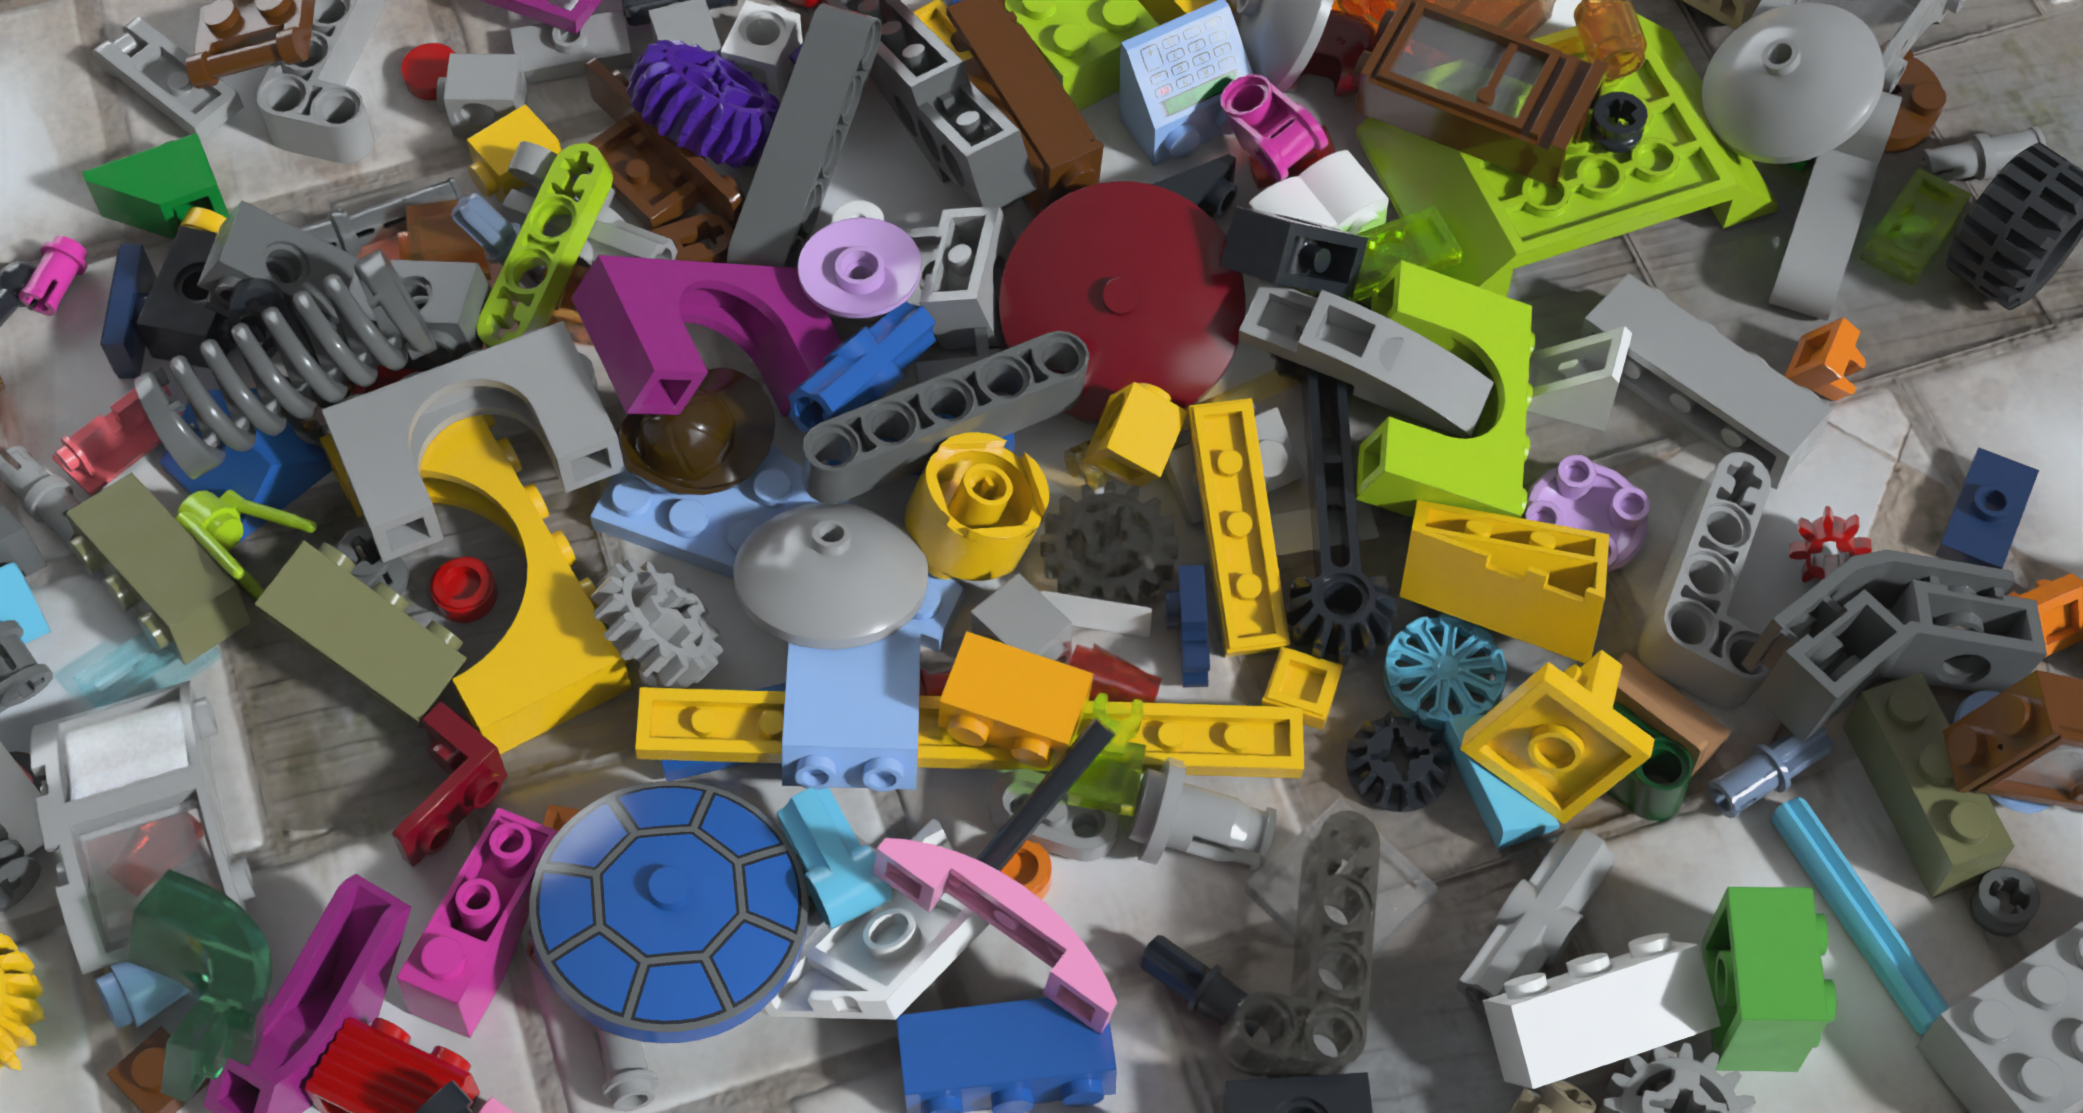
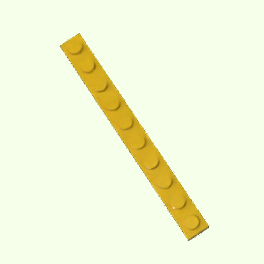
(750, 729)

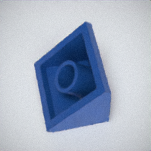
(268, 473)

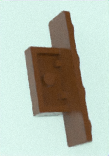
(649, 169)

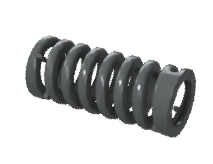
(395, 317)

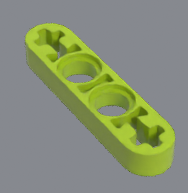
(554, 253)

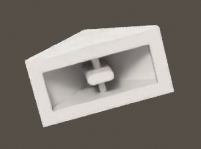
(1579, 378)

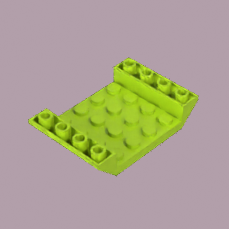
(1601, 194)

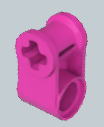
(1270, 124)

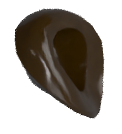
(706, 447)

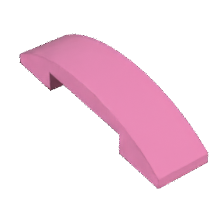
(928, 871)

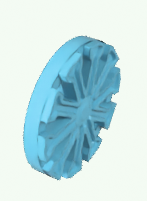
(1443, 671)

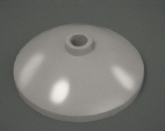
(1281, 36)
(1799, 105)
(830, 576)

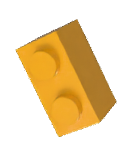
(1013, 701)

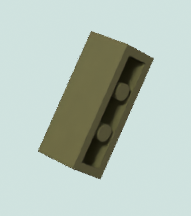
(156, 569)
(362, 631)
(1903, 750)

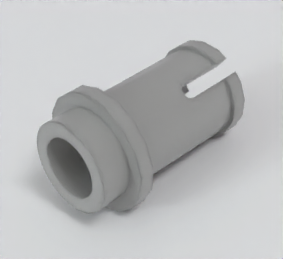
(628, 1078)

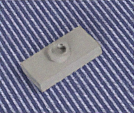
(557, 53)

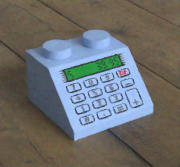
(1176, 81)

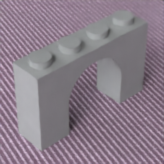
(526, 378)

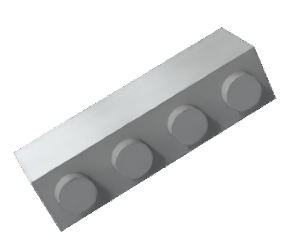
(1709, 381)

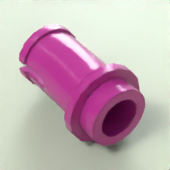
(58, 267)

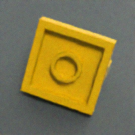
(1561, 737)

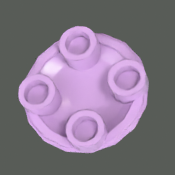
(1593, 500)

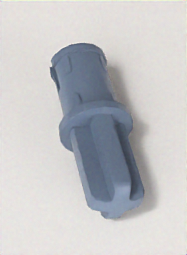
(492, 233)
(1767, 771)

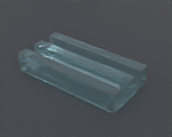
(148, 674)

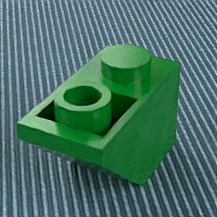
(156, 186)

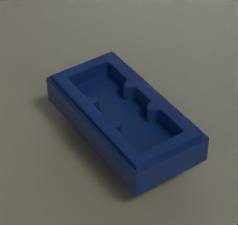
(128, 293)
(1987, 510)

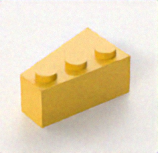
(1509, 575)

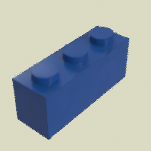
(1003, 1058)

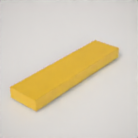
(1238, 527)

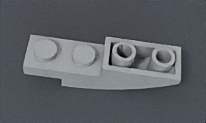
(1370, 352)

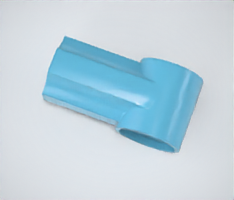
(834, 861)

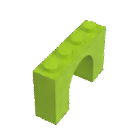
(1414, 463)

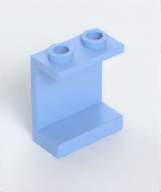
(853, 714)

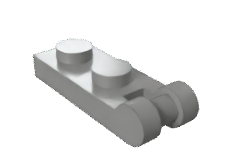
(159, 74)

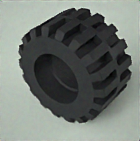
(2020, 227)

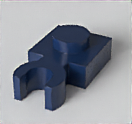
(1188, 613)

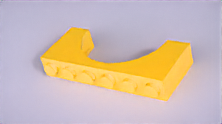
(555, 651)

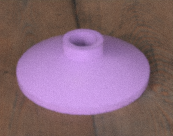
(863, 250)

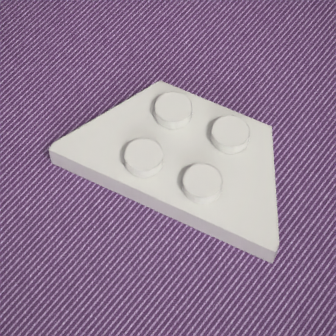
(880, 958)

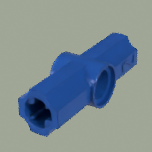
(863, 366)

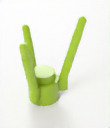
(218, 528)

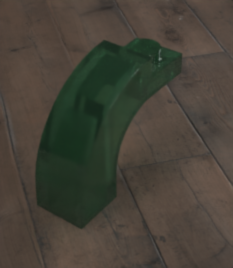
(218, 955)

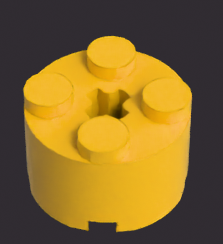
(976, 507)

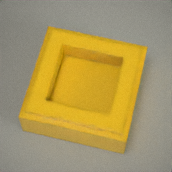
(1303, 683)

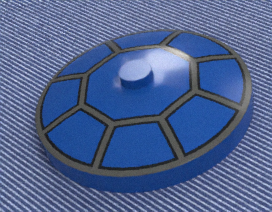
(668, 912)

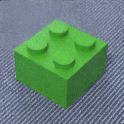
(1767, 978)

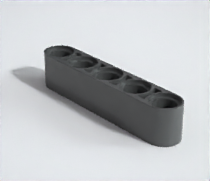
(806, 138)
(960, 393)

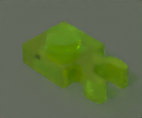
(1115, 774)

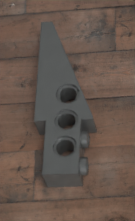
(943, 111)

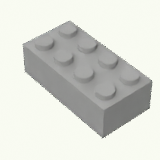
(2017, 1036)

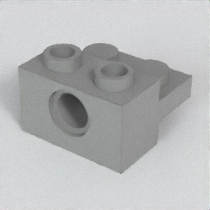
(963, 273)

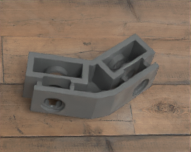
(268, 248)
(1894, 620)

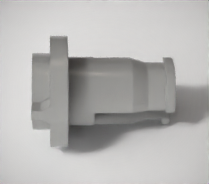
(1196, 820)

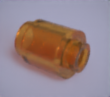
(1611, 34)

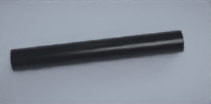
(1046, 795)

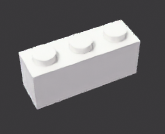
(1600, 1010)

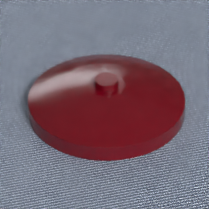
(1136, 283)

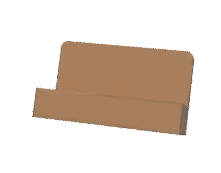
(1670, 712)

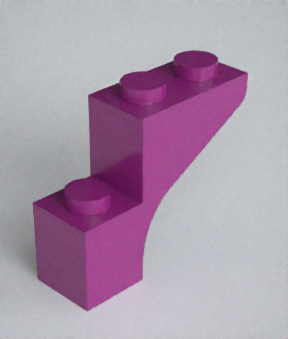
(334, 978)

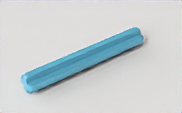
(1859, 914)

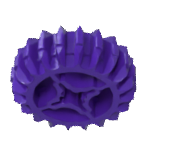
(703, 102)

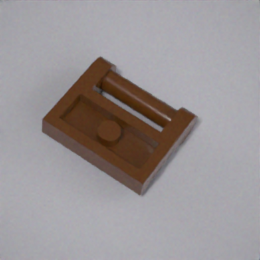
(248, 35)

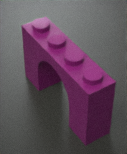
(638, 327)

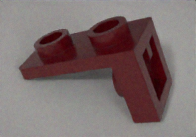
(473, 783)

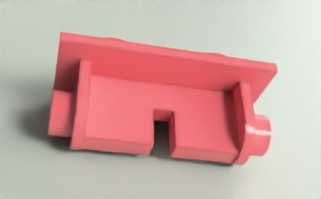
(108, 444)

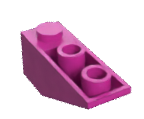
(475, 927)

